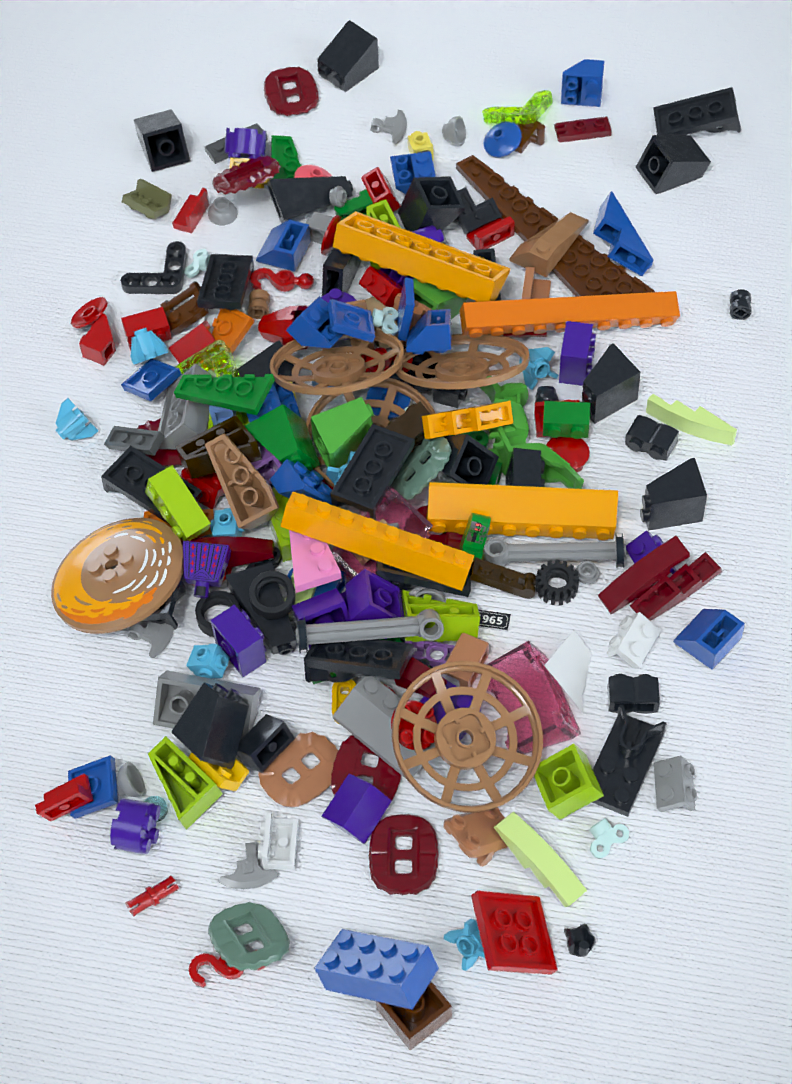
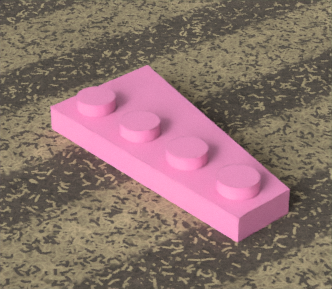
(312, 562)

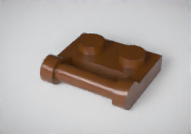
(186, 313)

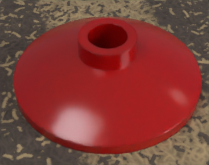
(328, 239)
(89, 312)

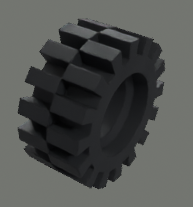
(557, 571)

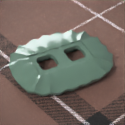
(440, 451)
(265, 929)

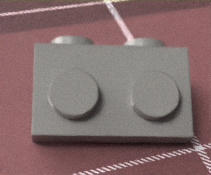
(674, 784)

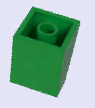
(285, 436)

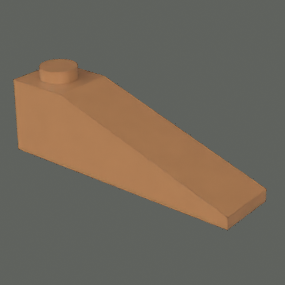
(549, 245)
(244, 487)

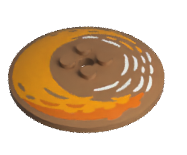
(106, 599)

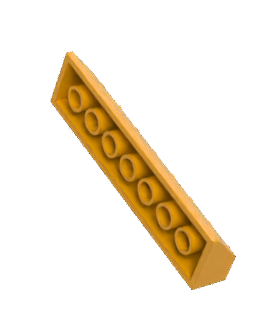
(420, 257)
(524, 510)
(377, 540)

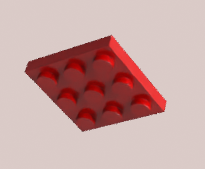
(513, 933)

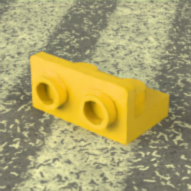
(223, 777)

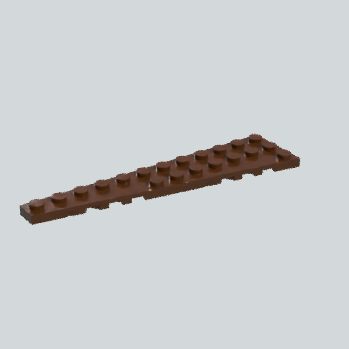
(582, 266)

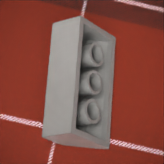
(181, 417)
(178, 689)
(368, 718)

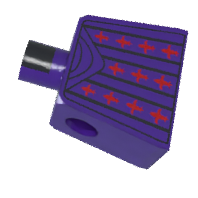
(205, 565)

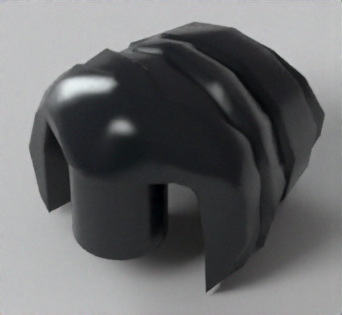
(546, 393)
(579, 940)

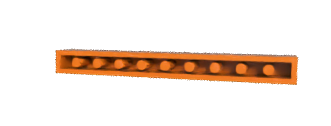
(552, 313)

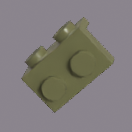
(148, 199)

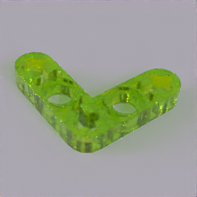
(520, 115)
(219, 353)

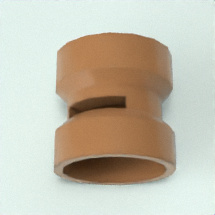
(259, 303)

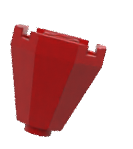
(274, 325)

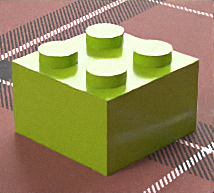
(567, 781)

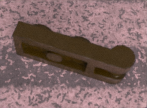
(503, 578)

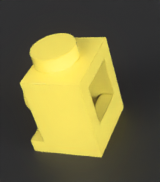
(419, 142)

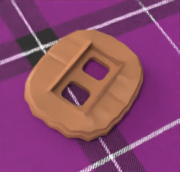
(311, 782)

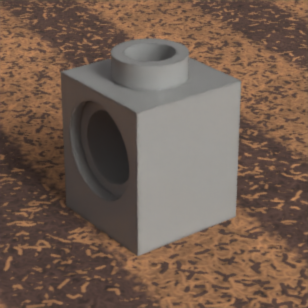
(318, 224)

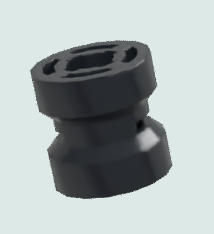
(740, 304)

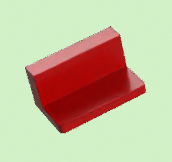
(192, 212)
(491, 233)
(192, 342)
(65, 798)

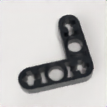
(166, 277)

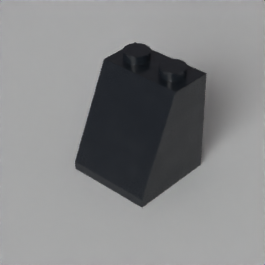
(349, 57)
(162, 140)
(671, 162)
(430, 203)
(610, 384)
(469, 460)
(675, 498)
(213, 724)

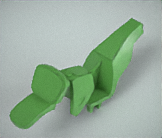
(515, 436)

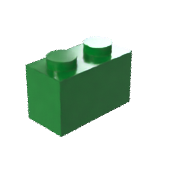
(566, 419)

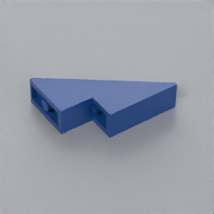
(626, 244)

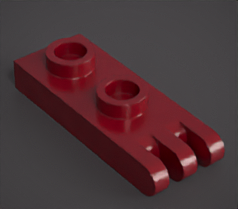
(583, 129)

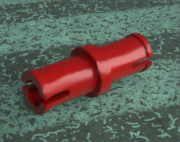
(152, 896)

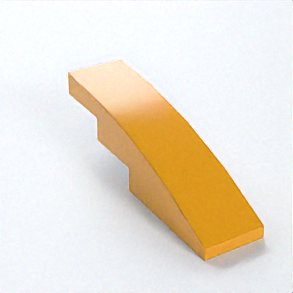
(467, 419)

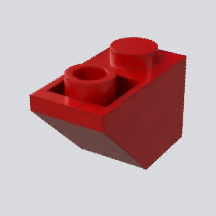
(98, 342)

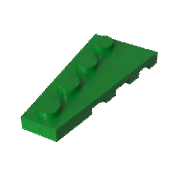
(285, 153)
(228, 392)

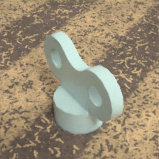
(201, 259)
(383, 319)
(606, 836)

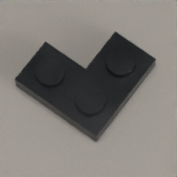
(476, 215)

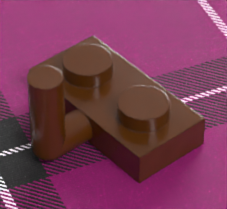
(529, 135)

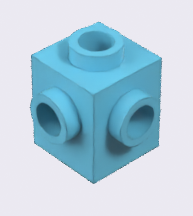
(225, 524)
(208, 661)

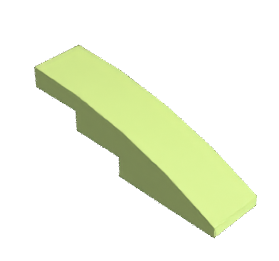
(696, 423)
(540, 858)

